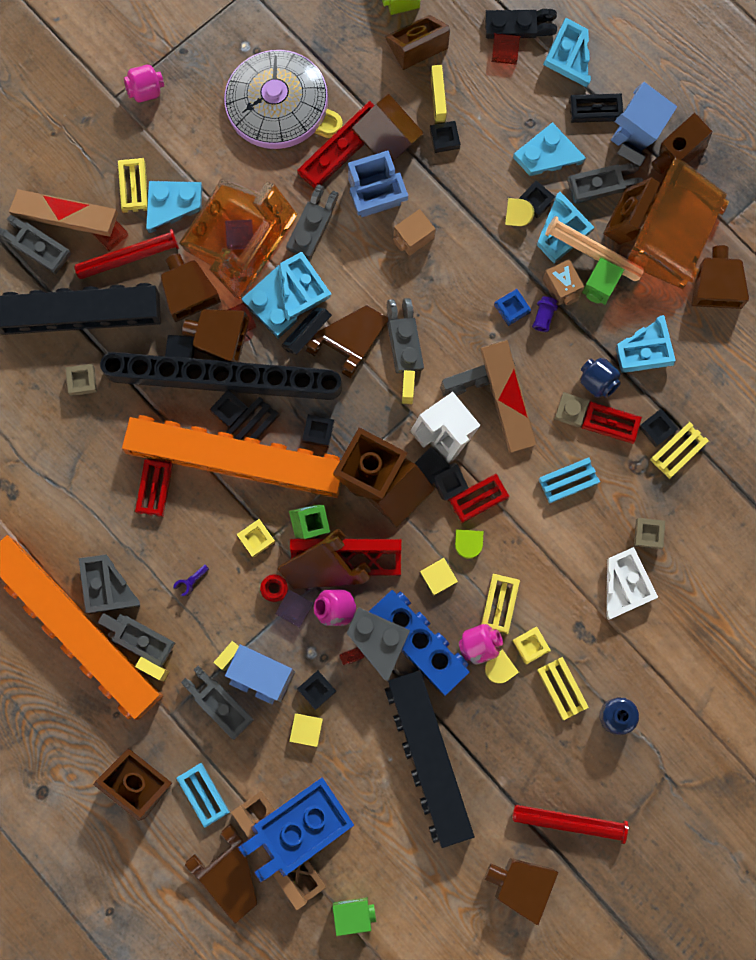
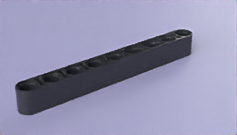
(211, 368)

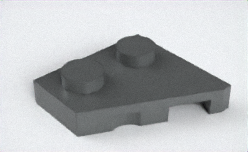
(104, 586)
(378, 640)

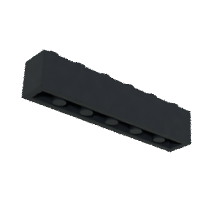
(79, 309)
(430, 758)

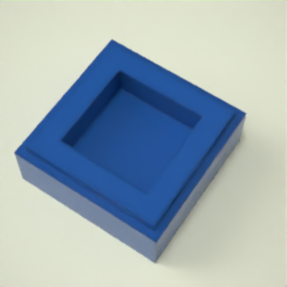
(512, 307)

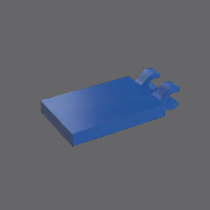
(298, 829)

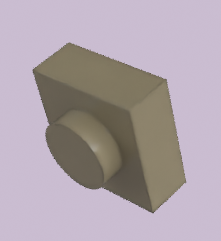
(81, 379)
(571, 409)
(649, 533)

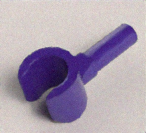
(191, 580)

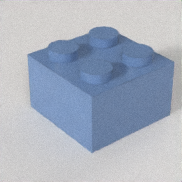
(259, 673)

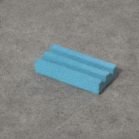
(590, 471)
(215, 816)

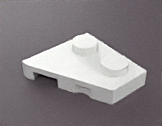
(627, 584)

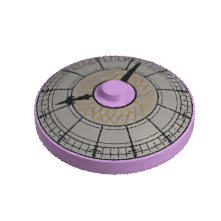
(276, 99)

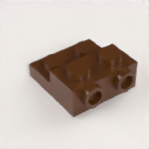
(631, 211)

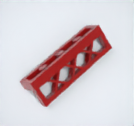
(359, 546)

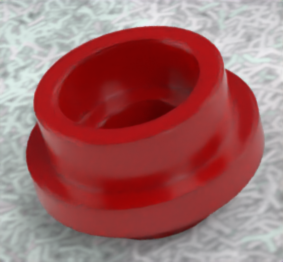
(274, 579)

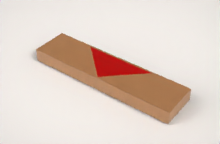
(63, 212)
(508, 396)

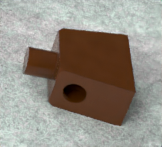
(683, 143)
(720, 281)
(187, 288)
(218, 333)
(523, 887)

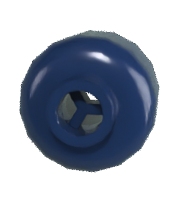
(600, 377)
(609, 718)

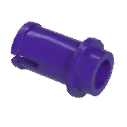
(545, 313)

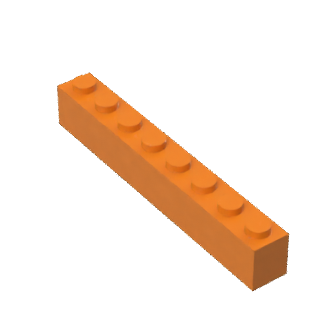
(232, 456)
(76, 631)

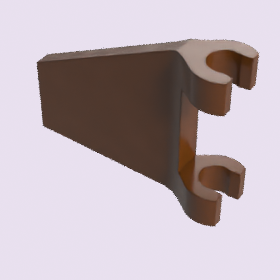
(350, 336)
(323, 566)
(227, 877)

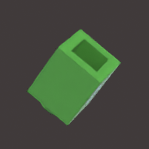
(602, 281)
(309, 521)
(353, 916)

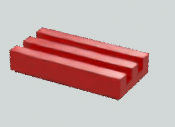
(607, 431)
(164, 488)
(458, 509)

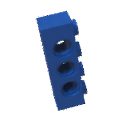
(442, 680)

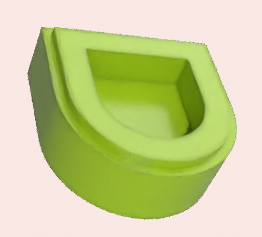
(468, 543)

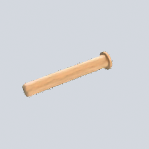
(592, 248)

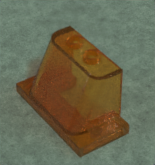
(229, 202)

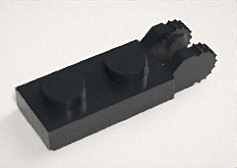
(520, 23)

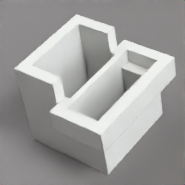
(445, 426)

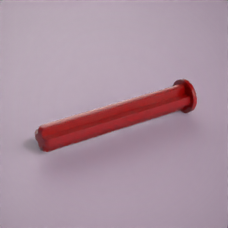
(126, 255)
(571, 823)

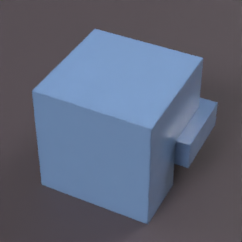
(643, 118)
(375, 184)

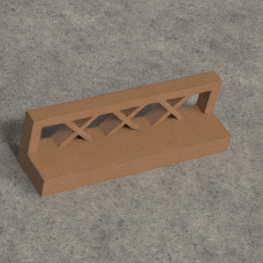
(287, 883)

